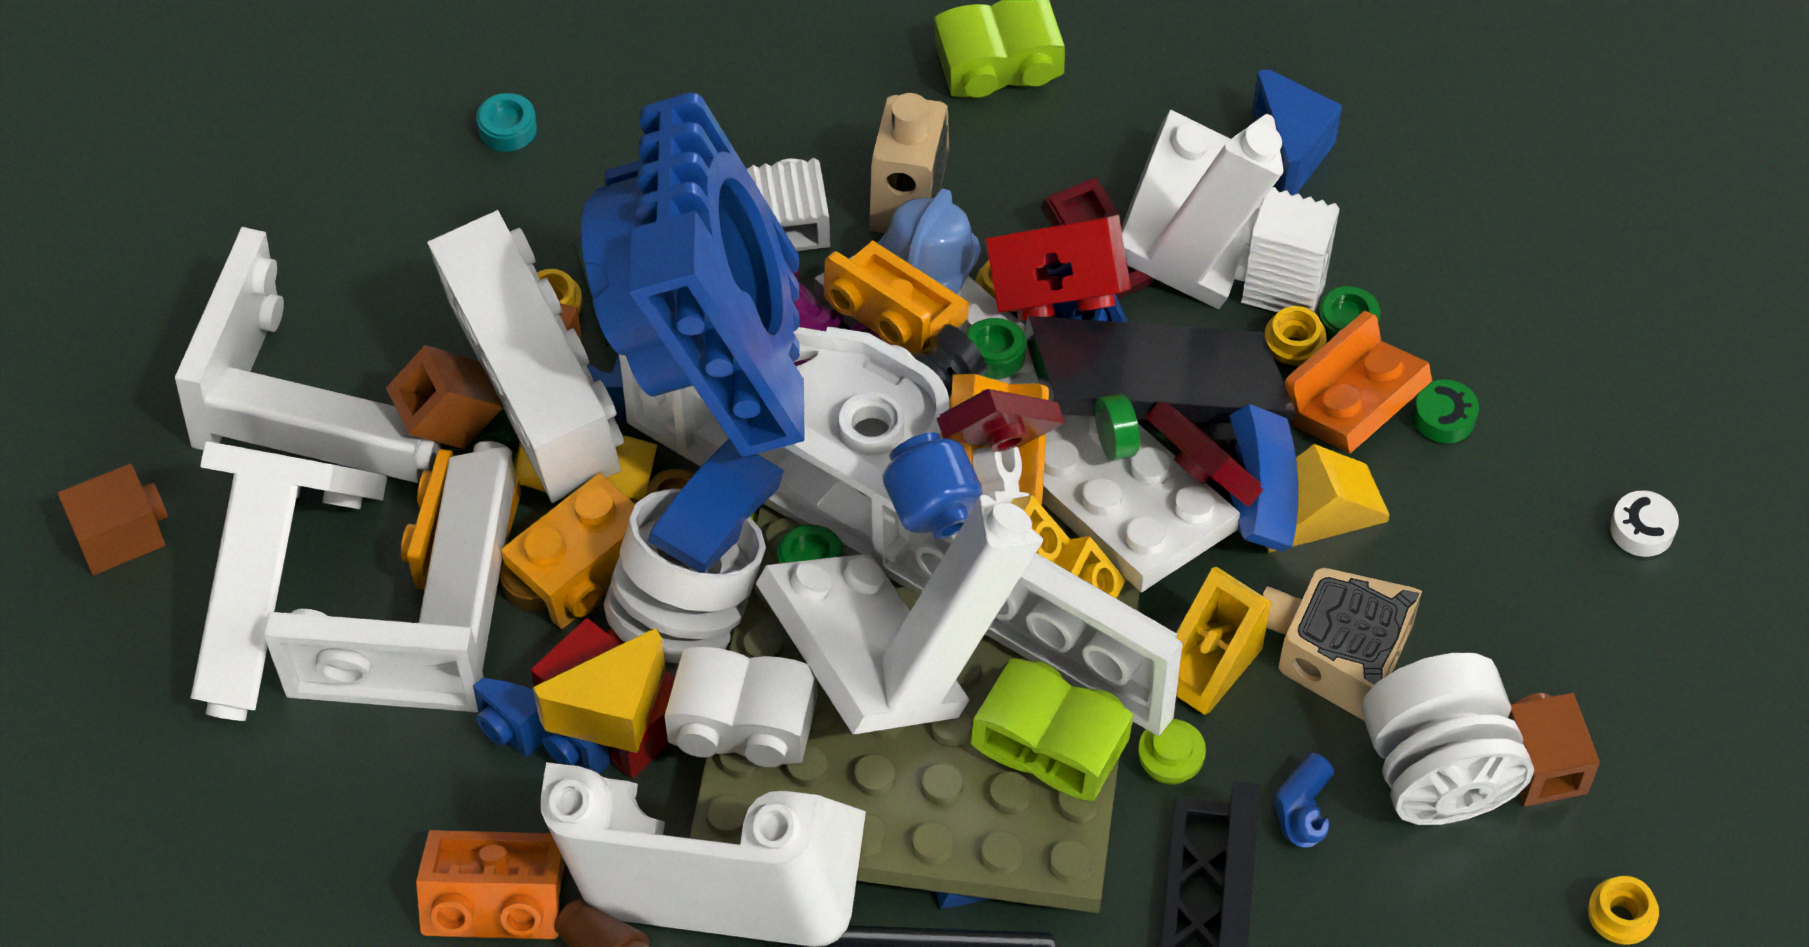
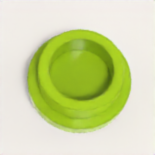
(1174, 754)

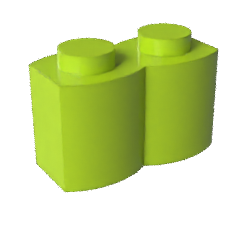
(999, 46)
(1052, 728)

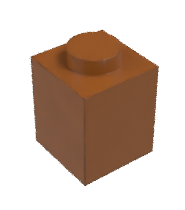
(444, 397)
(114, 518)
(1557, 747)

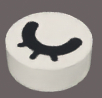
(1644, 523)

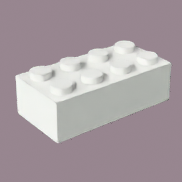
(529, 353)

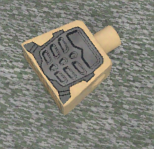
(910, 142)
(1342, 633)

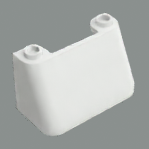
(781, 884)

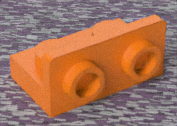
(1354, 385)
(489, 885)

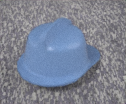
(934, 239)

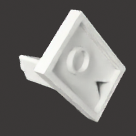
(1195, 202)
(231, 402)
(253, 562)
(874, 653)
(442, 654)

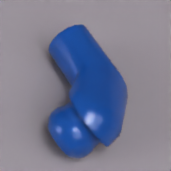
(1296, 801)

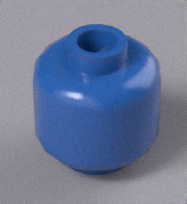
(931, 484)

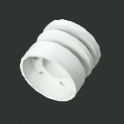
(663, 593)
(1446, 739)

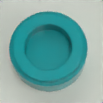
(506, 122)

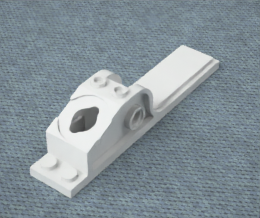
(857, 409)

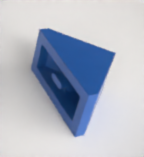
(1303, 120)

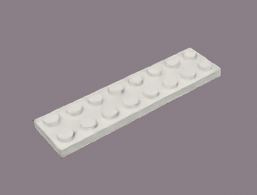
(1136, 509)

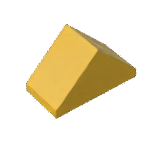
(1334, 496)
(1219, 639)
(606, 696)

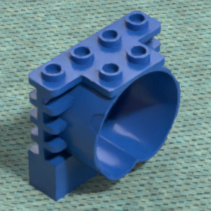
(698, 277)

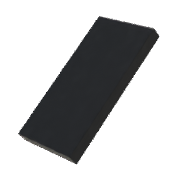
(1192, 368)

